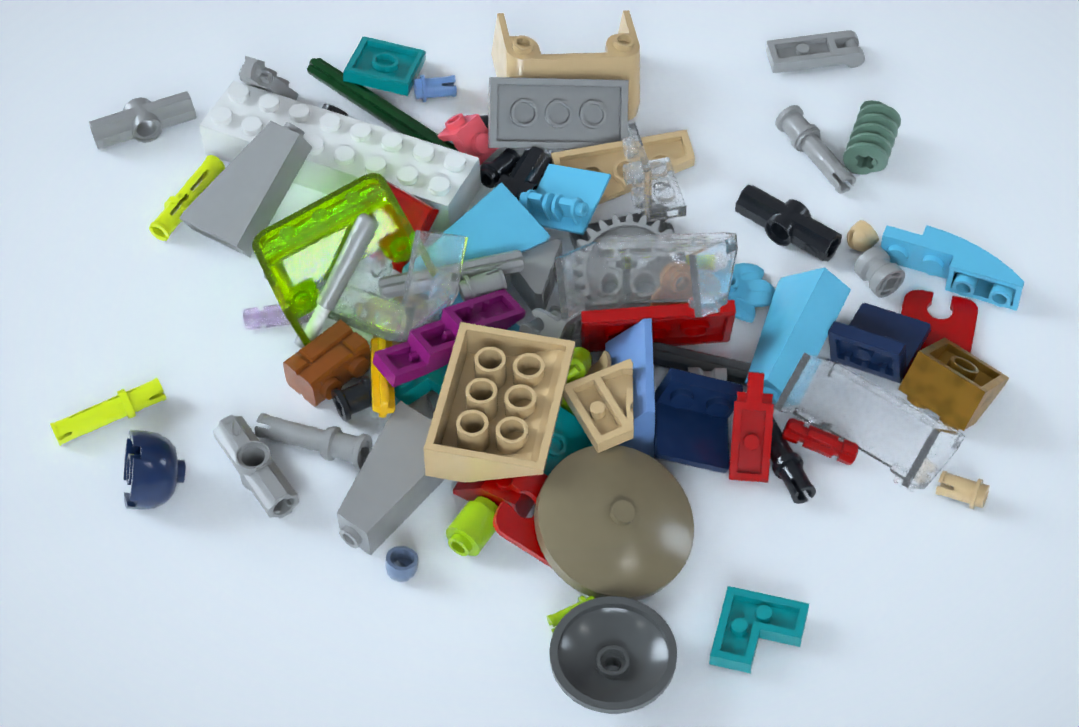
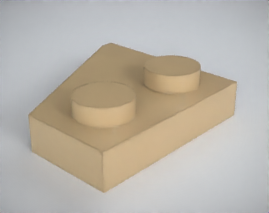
(604, 405)

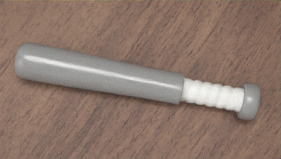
(342, 271)

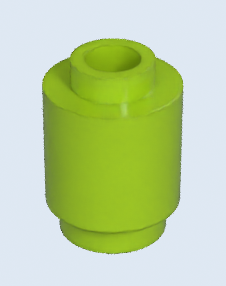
(472, 527)

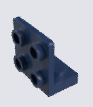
(878, 342)
(694, 420)

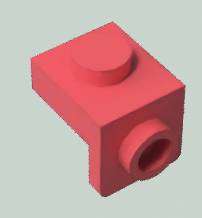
(468, 135)

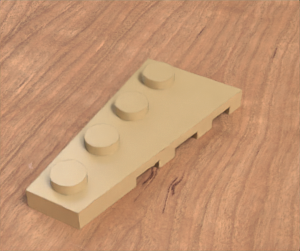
(610, 158)

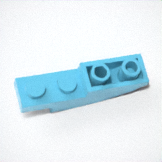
(966, 266)

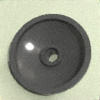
(618, 634)

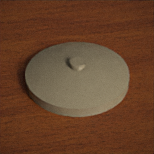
(614, 523)

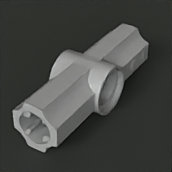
(142, 120)
(256, 466)

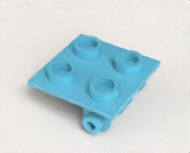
(566, 198)

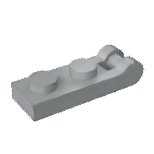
(815, 51)

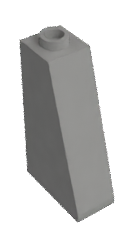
(249, 188)
(388, 483)

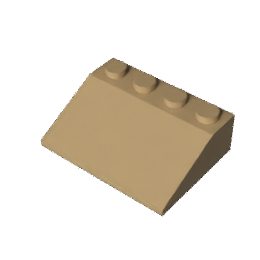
(497, 405)

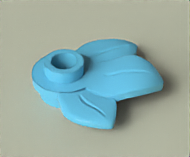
(749, 290)

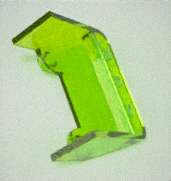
(306, 244)

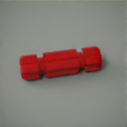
(820, 441)

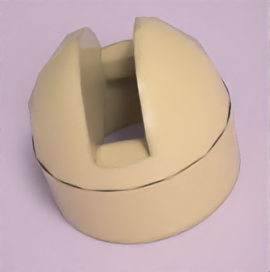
(862, 236)

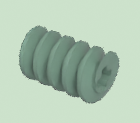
(872, 138)

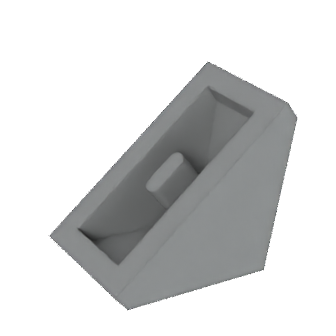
(539, 274)

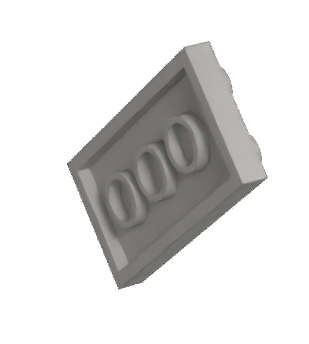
(556, 112)

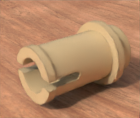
(963, 489)

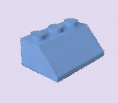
(637, 345)

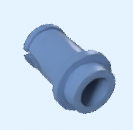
(434, 87)

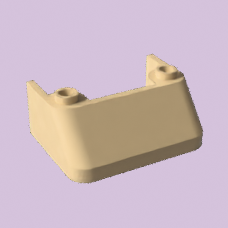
(522, 58)

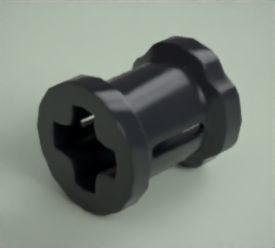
(353, 398)

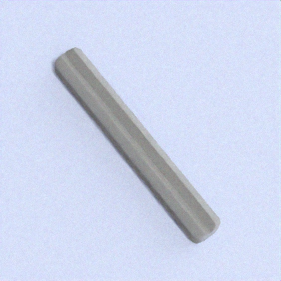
(509, 262)

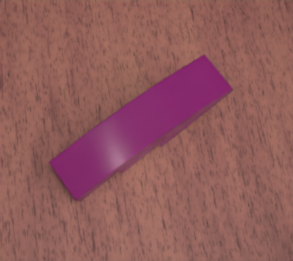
(433, 343)

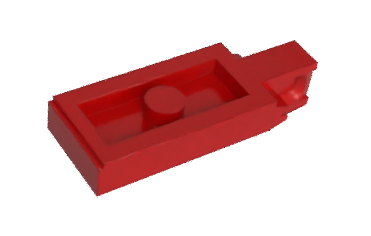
(752, 432)

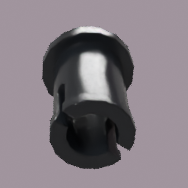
(503, 164)

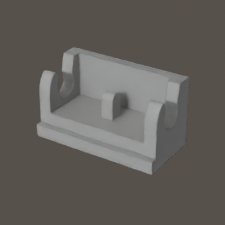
(552, 325)

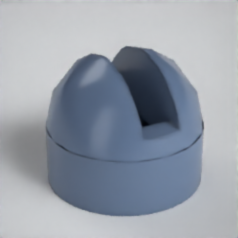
(401, 563)

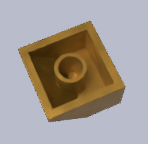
(952, 384)

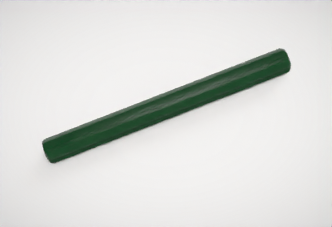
(373, 103)

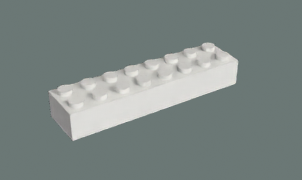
(345, 150)

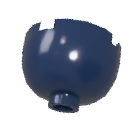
(151, 470)

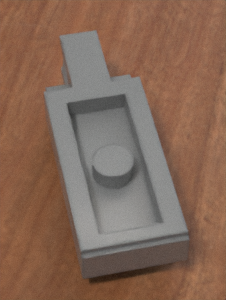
(257, 75)

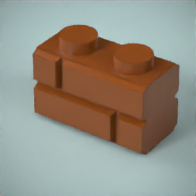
(327, 363)

